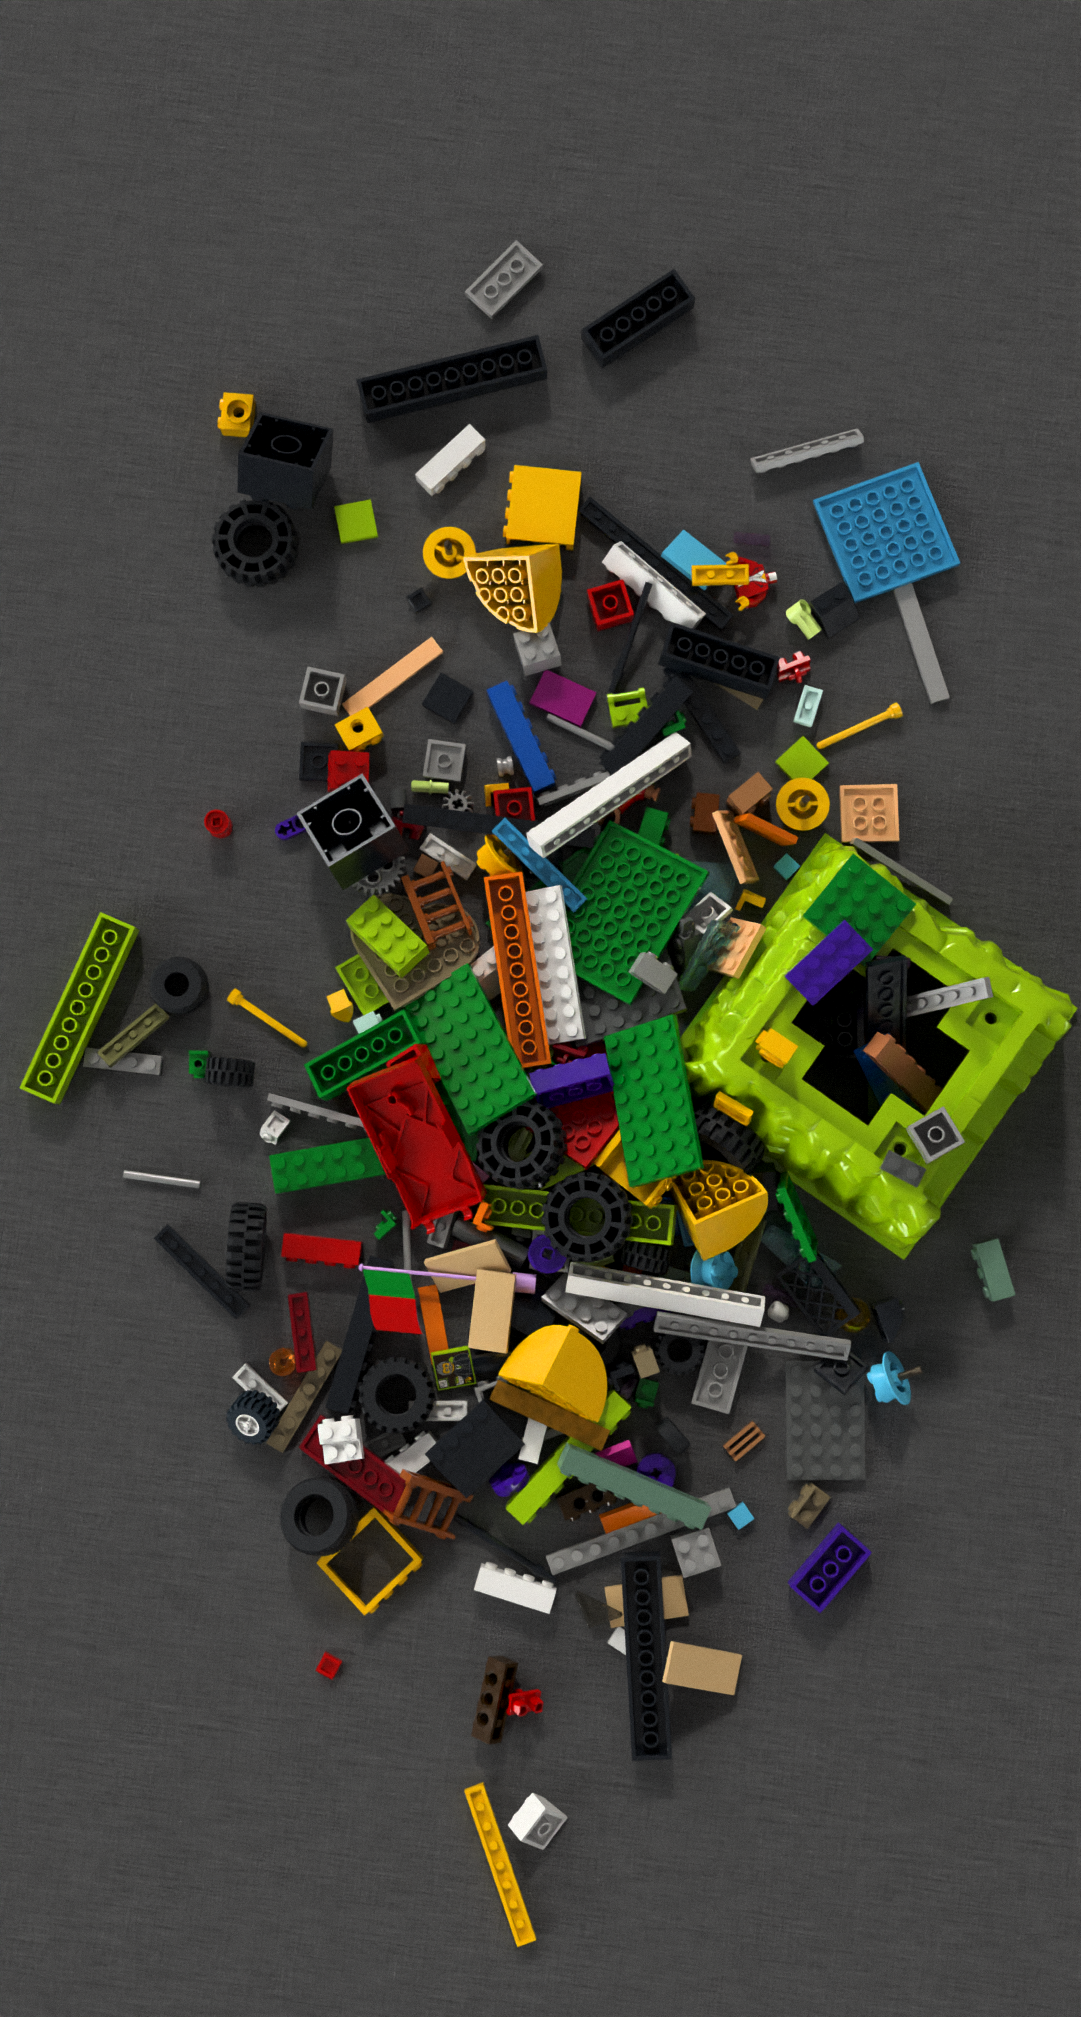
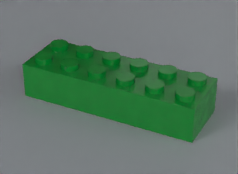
(362, 1055)
(324, 1165)

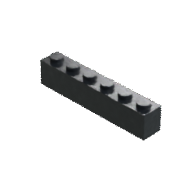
(646, 726)

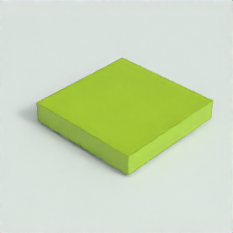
(356, 521)
(801, 760)

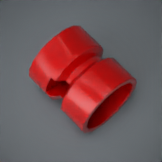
(218, 823)

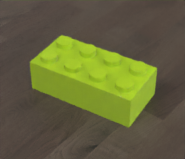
(387, 936)

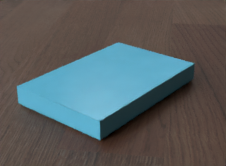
(688, 551)

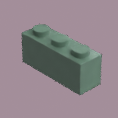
(992, 1269)

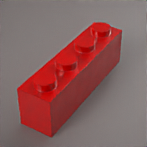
(321, 1249)

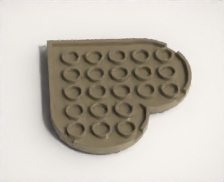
(449, 955)

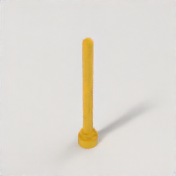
(894, 711)
(236, 998)

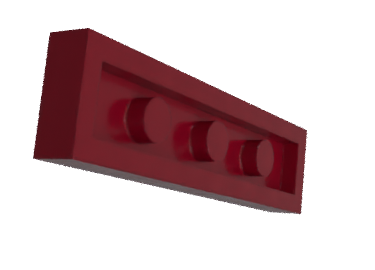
(302, 1332)

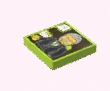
(453, 1368)

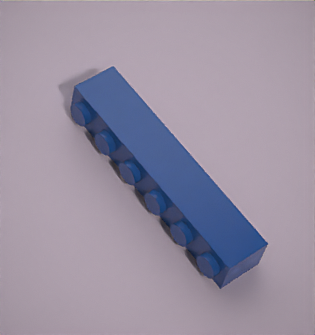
(521, 738)

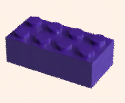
(828, 962)
(572, 1081)
(829, 1567)

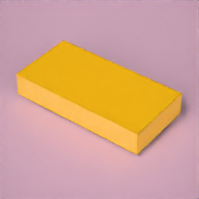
(733, 1108)

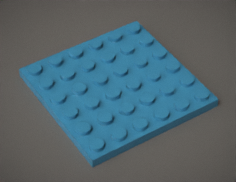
(886, 532)

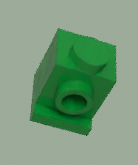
(194, 1056)

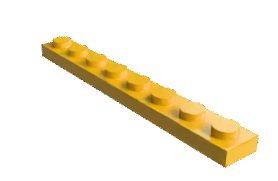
(500, 1864)

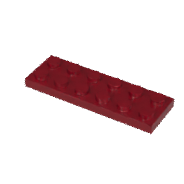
(368, 1476)

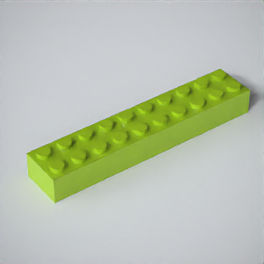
(79, 1008)
(587, 1216)

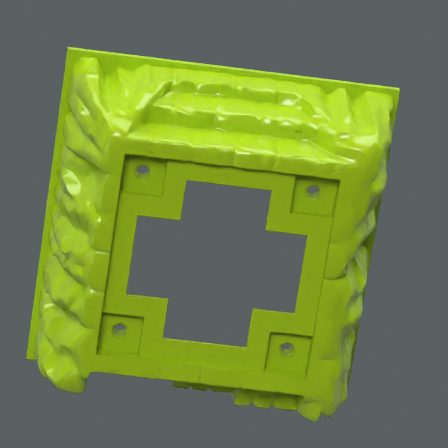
(817, 1139)

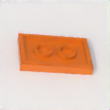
(765, 829)

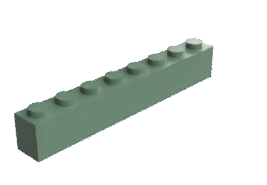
(634, 1486)

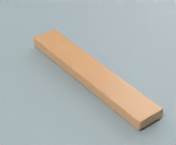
(393, 677)

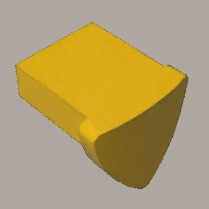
(488, 790)
(750, 897)
(340, 1006)

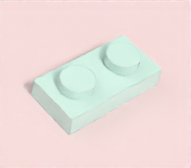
(807, 706)

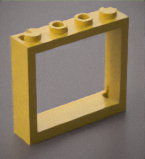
(387, 1591)

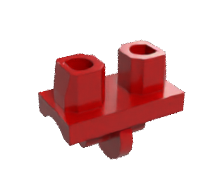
(794, 669)
(524, 1702)

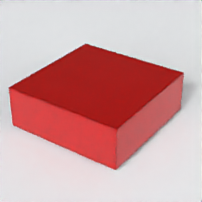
(328, 1665)

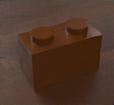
(703, 819)

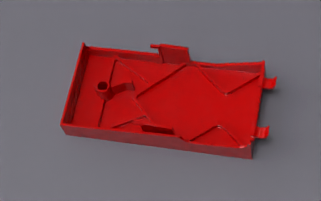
(417, 1142)

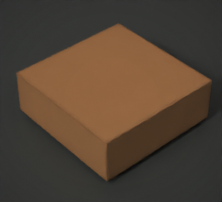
(425, 866)

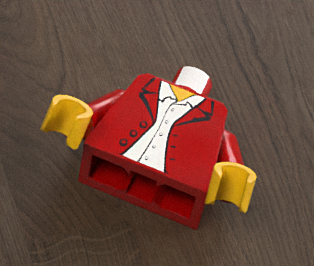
(754, 593)

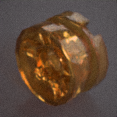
(275, 1365)

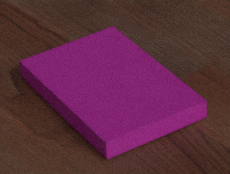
(562, 698)

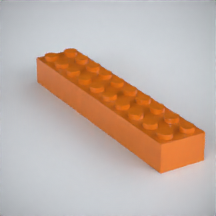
(517, 969)

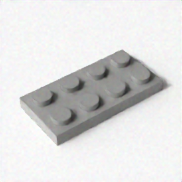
(504, 279)
(591, 1314)
(719, 1375)

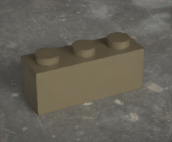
(644, 1360)

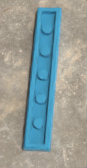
(539, 866)

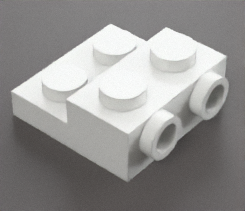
(341, 1439)

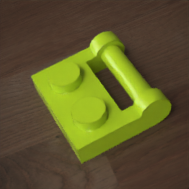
(623, 715)

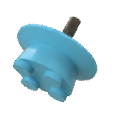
(713, 1272)
(891, 1379)

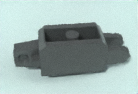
(685, 942)

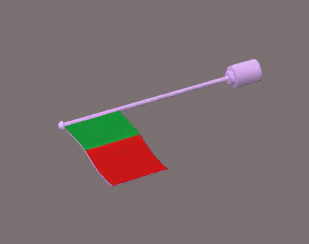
(394, 1299)

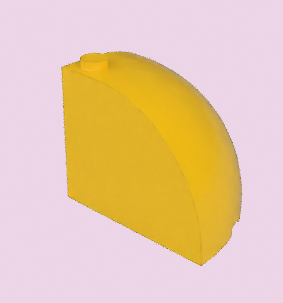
(518, 583)
(718, 1206)
(560, 1369)

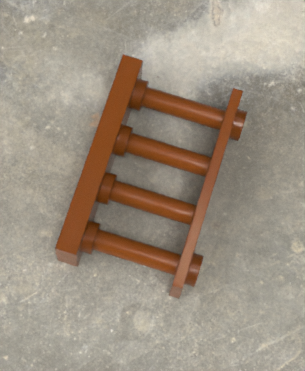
(425, 919)
(427, 1486)

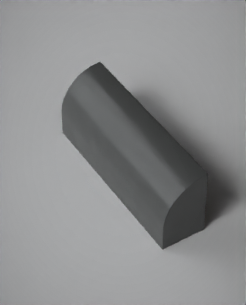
(513, 1251)

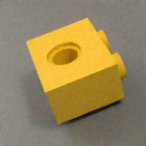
(231, 406)
(369, 735)
(775, 1047)

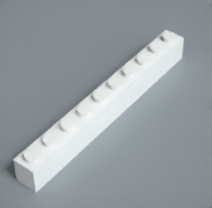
(609, 794)
(665, 1294)

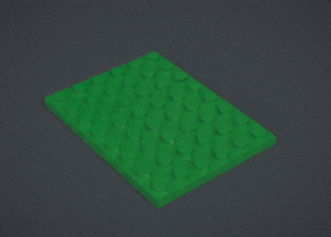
(631, 907)

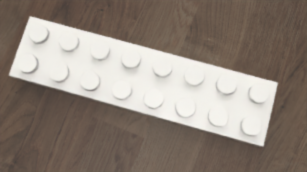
(555, 965)

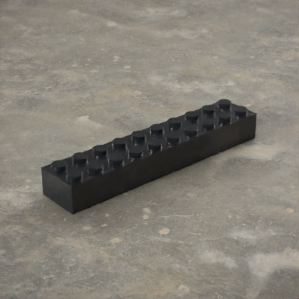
(452, 378)
(646, 1655)

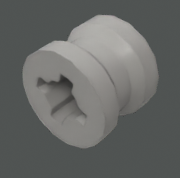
(505, 766)

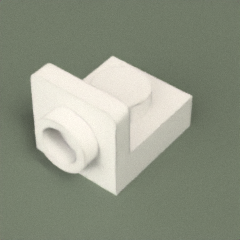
(274, 1127)

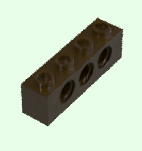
(585, 1491)
(494, 1700)

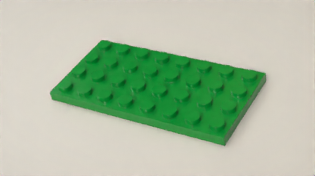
(471, 1050)
(653, 1101)

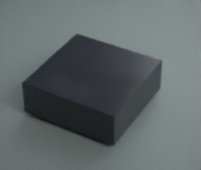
(419, 600)

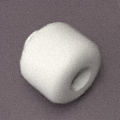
(778, 1311)

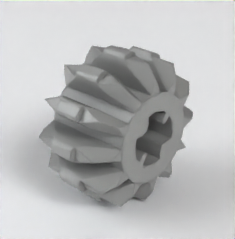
(455, 799)

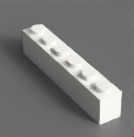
(663, 595)

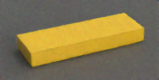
(720, 575)

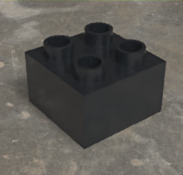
(285, 461)
(352, 831)

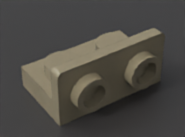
(808, 1505)

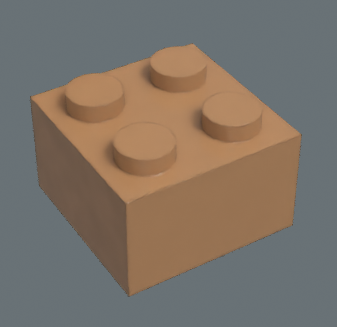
(749, 795)

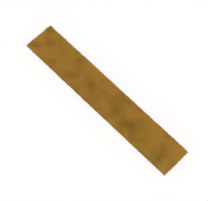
(549, 1415)

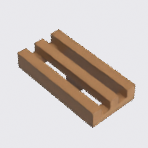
(756, 1430)

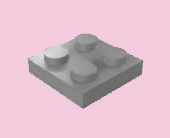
(444, 760)

